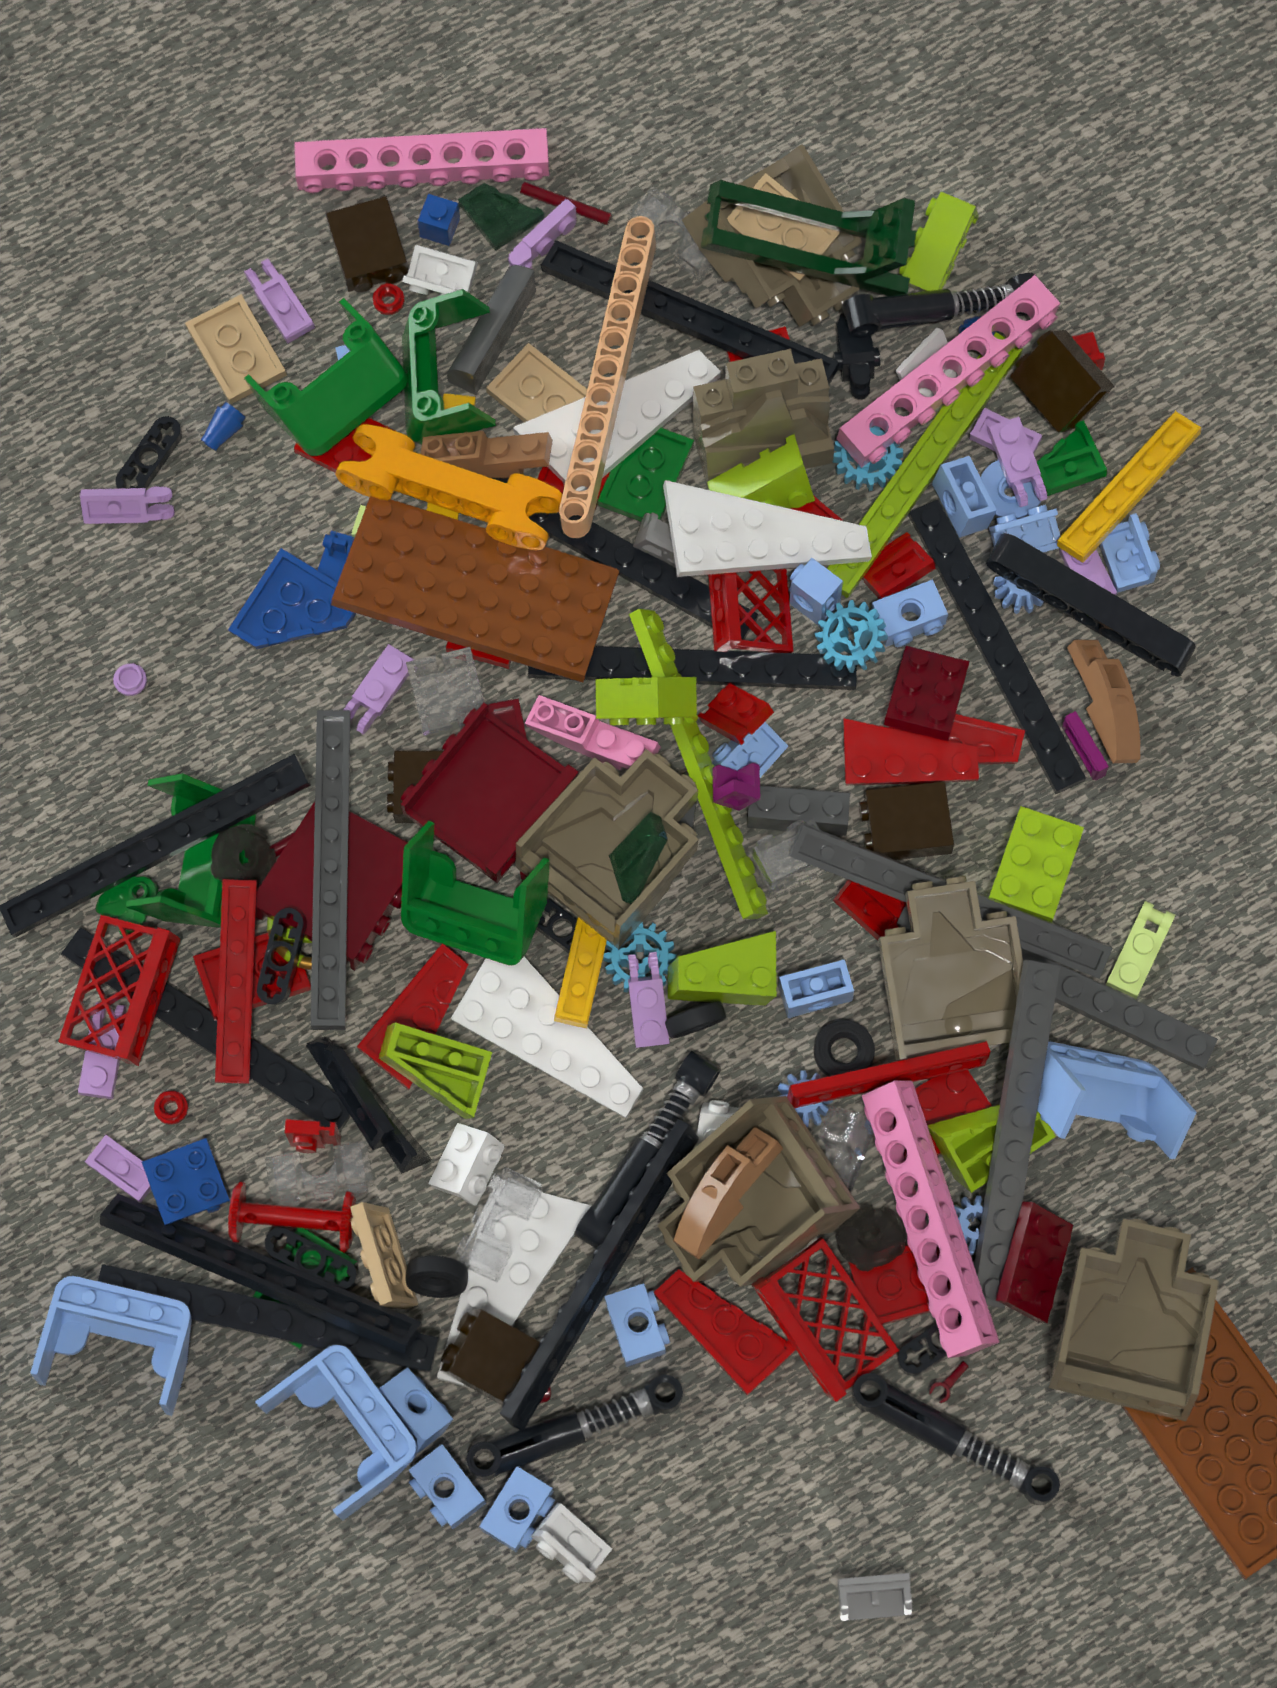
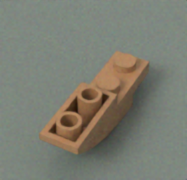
(490, 456)
(1113, 702)
(718, 1194)

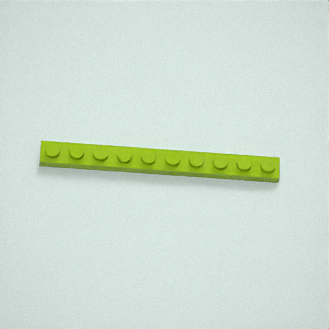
(922, 466)
(695, 754)

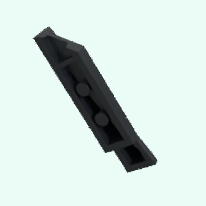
(366, 1108)

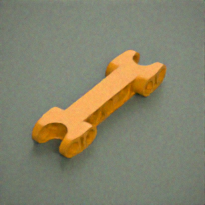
(500, 504)

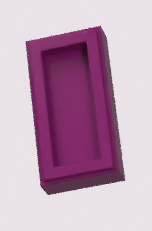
(1084, 746)

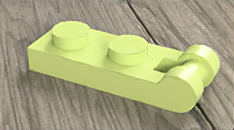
(1140, 951)

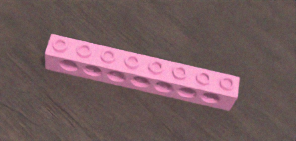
(408, 150)
(1029, 298)
(943, 1229)

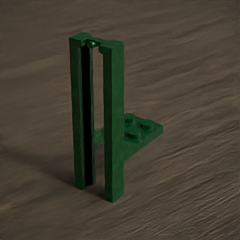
(886, 233)

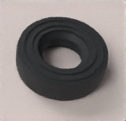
(695, 1019)
(839, 1030)
(436, 1276)

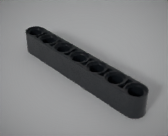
(1090, 604)

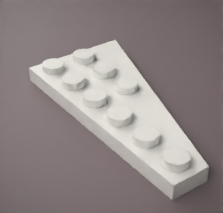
(644, 408)
(738, 534)
(517, 1013)
(535, 1251)

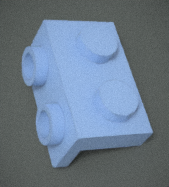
(1037, 529)
(1129, 555)

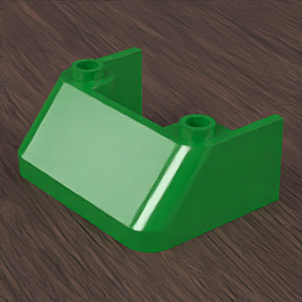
(340, 395)
(423, 404)
(198, 892)
(466, 915)

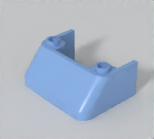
(1115, 1091)
(118, 1313)
(341, 1377)

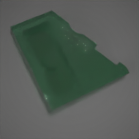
(498, 215)
(637, 856)

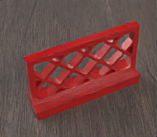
(727, 612)
(146, 990)
(800, 1335)

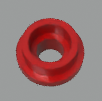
(385, 291)
(171, 1097)

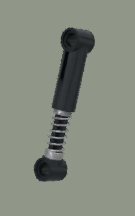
(869, 314)
(693, 1080)
(570, 1429)
(951, 1437)

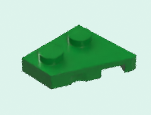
(1072, 462)

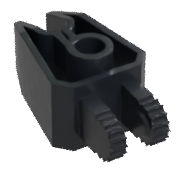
(856, 359)

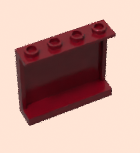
(486, 791)
(373, 883)

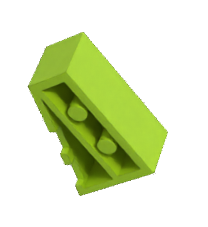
(939, 242)
(773, 479)
(646, 700)
(727, 973)
(438, 1065)
(969, 1141)

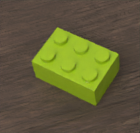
(1036, 863)

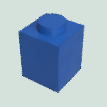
(438, 219)

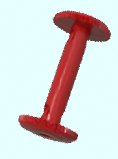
(288, 1216)

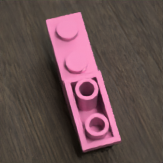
(587, 734)

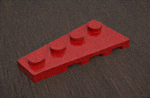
(995, 741)
(900, 757)
(419, 1005)
(732, 1339)

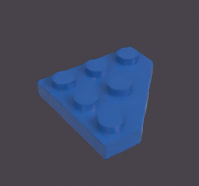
(289, 605)

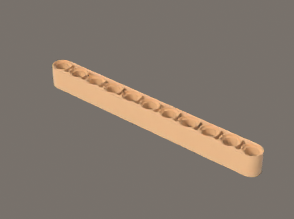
(608, 388)

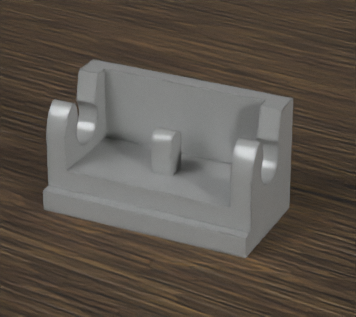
(655, 538)
(874, 1596)

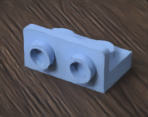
(761, 748)

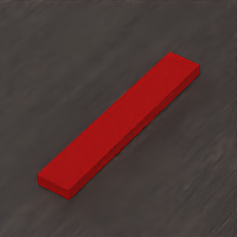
(235, 981)
(874, 1077)

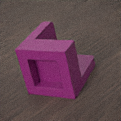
(736, 788)

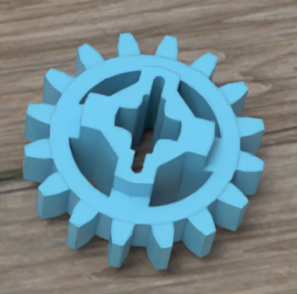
(864, 475)
(839, 639)
(620, 956)

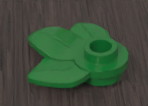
(113, 901)

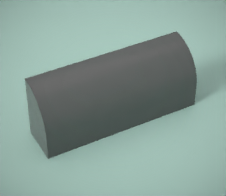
(493, 329)

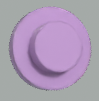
(130, 679)

